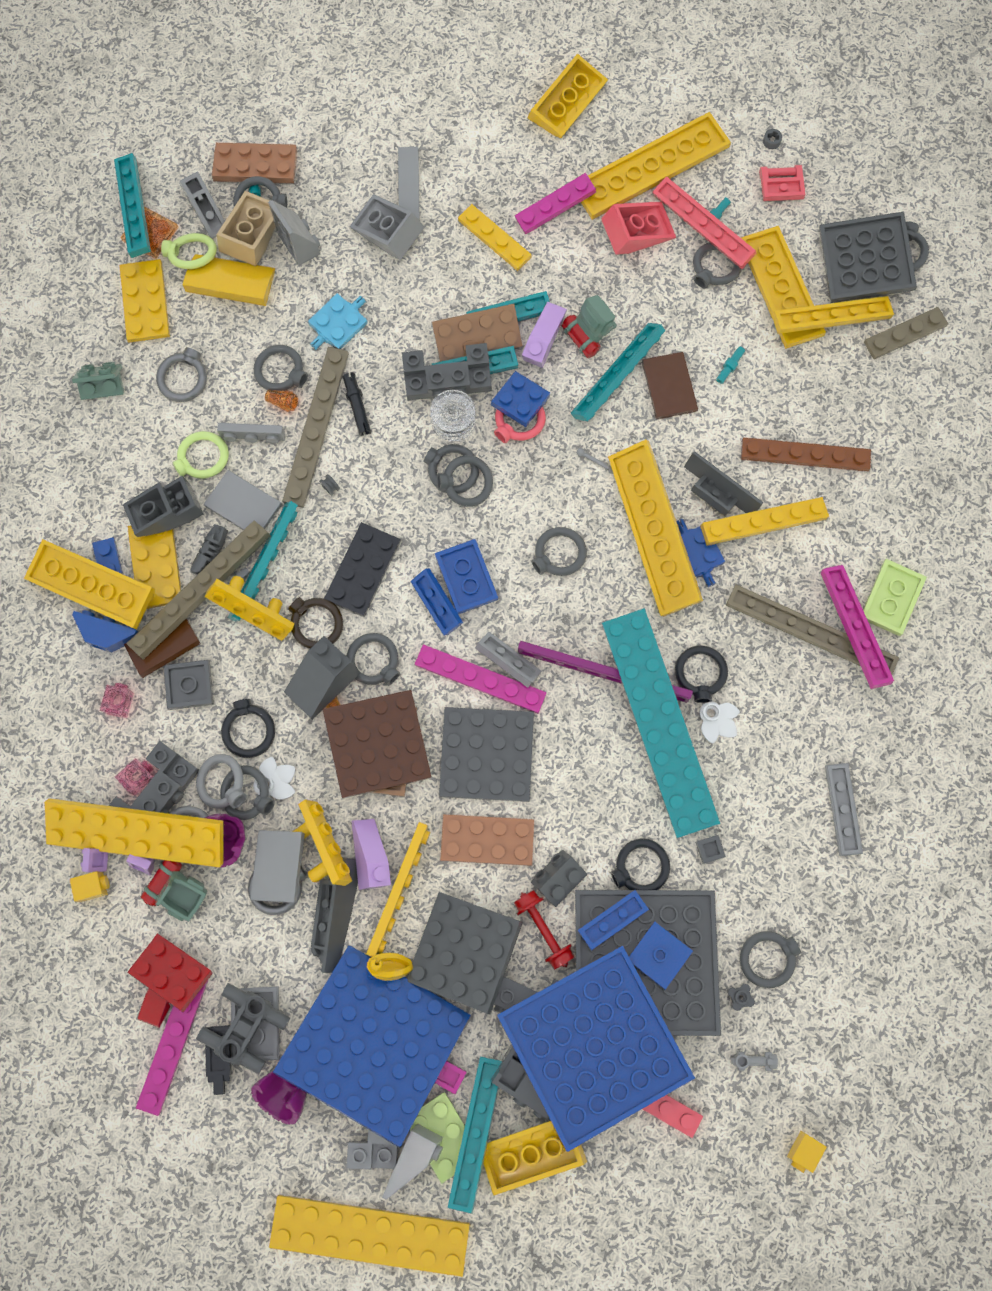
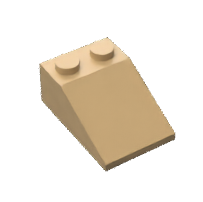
(247, 229)

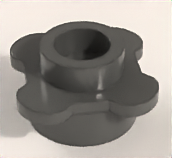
(737, 1002)

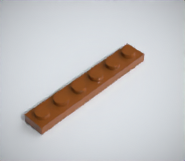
(806, 454)

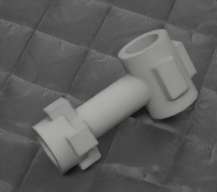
(742, 1061)

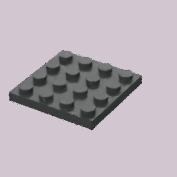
(867, 257)
(486, 754)
(464, 952)

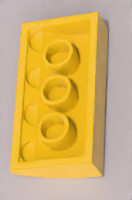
(567, 97)
(230, 280)
(528, 1158)

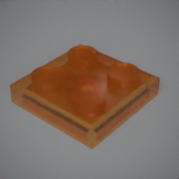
(158, 230)

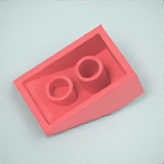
(637, 226)

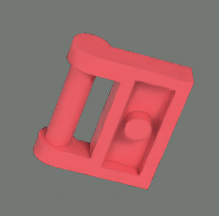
(782, 188)

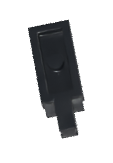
(217, 1069)

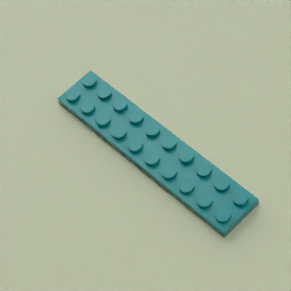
(660, 723)

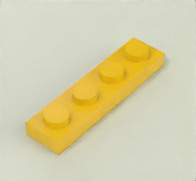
(494, 237)

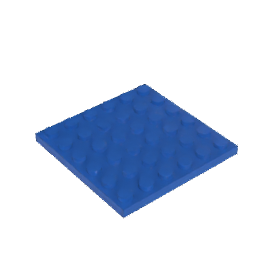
(372, 1047)
(595, 1048)

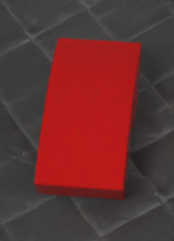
(153, 1009)

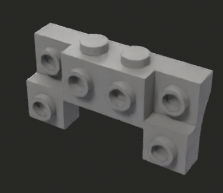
(372, 1153)

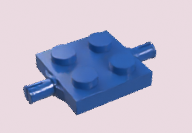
(702, 557)

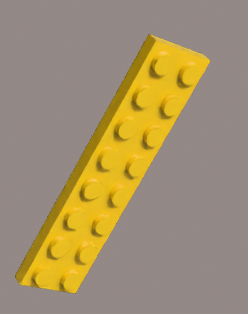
(653, 162)
(655, 528)
(134, 832)
(369, 1235)

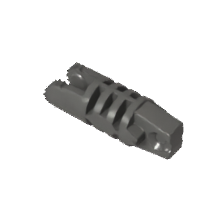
(210, 548)

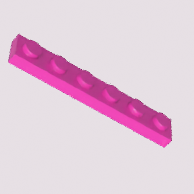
(857, 627)
(480, 679)
(168, 1056)

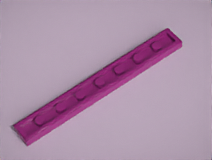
(585, 666)

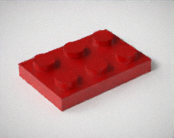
(170, 972)

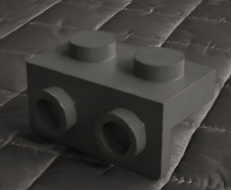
(558, 877)

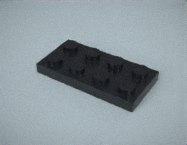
(362, 569)

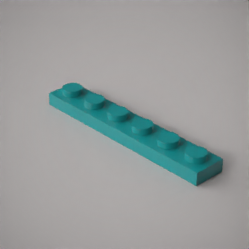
(132, 205)
(618, 371)
(268, 553)
(475, 1138)

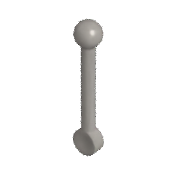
(580, 452)

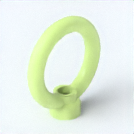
(171, 250)
(182, 465)

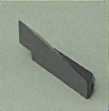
(333, 918)

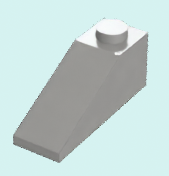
(202, 203)
(418, 1152)

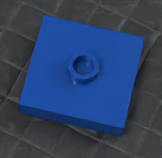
(660, 955)

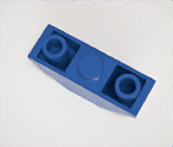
(103, 632)

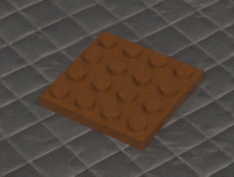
(376, 744)

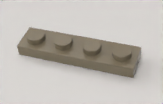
(906, 333)

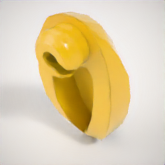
(389, 966)

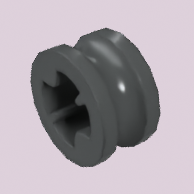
(778, 138)
(329, 484)

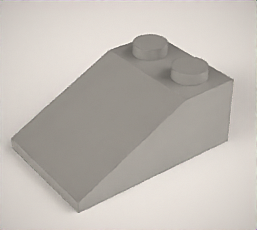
(387, 226)
(294, 233)

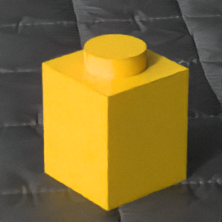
(89, 886)
(806, 1152)

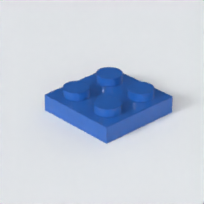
(520, 399)

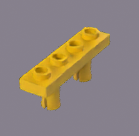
(248, 609)
(329, 850)

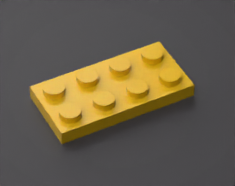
(144, 300)
(156, 565)

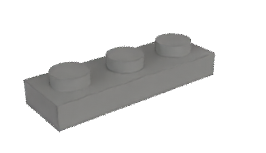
(251, 432)
(508, 659)

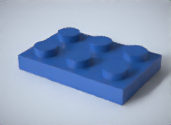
(466, 576)

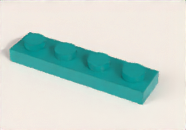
(526, 307)
(499, 360)

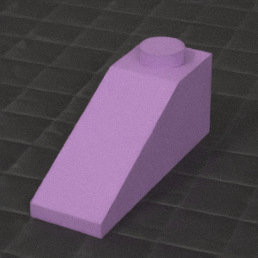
(543, 334)
(370, 855)

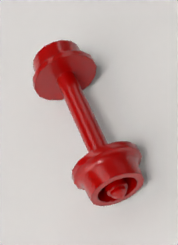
(560, 956)

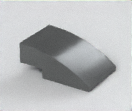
(163, 508)

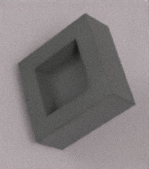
(710, 849)

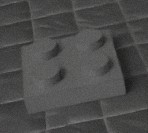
(188, 684)

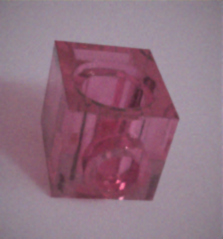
(123, 707)
(125, 776)

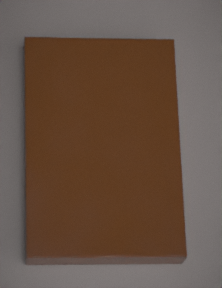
(669, 385)
(173, 646)

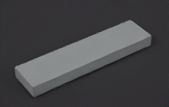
(409, 179)
(843, 809)

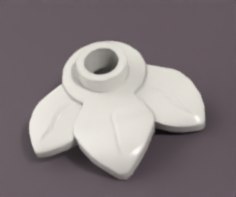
(721, 723)
(278, 779)

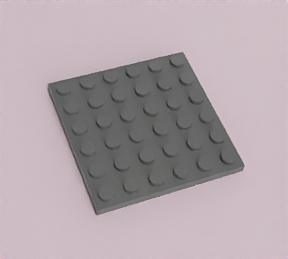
(692, 998)

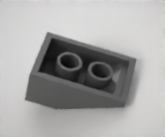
(320, 677)

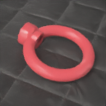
(505, 431)

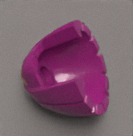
(232, 837)
(279, 1098)

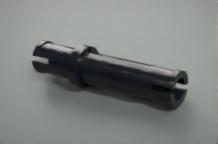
(355, 395)

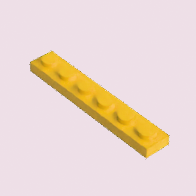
(832, 314)
(764, 521)
(395, 899)

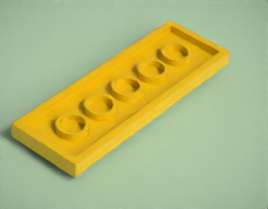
(780, 280)
(89, 584)

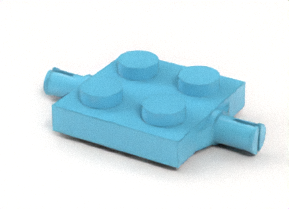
(337, 322)

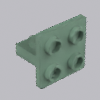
(99, 381)

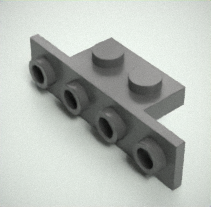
(718, 488)

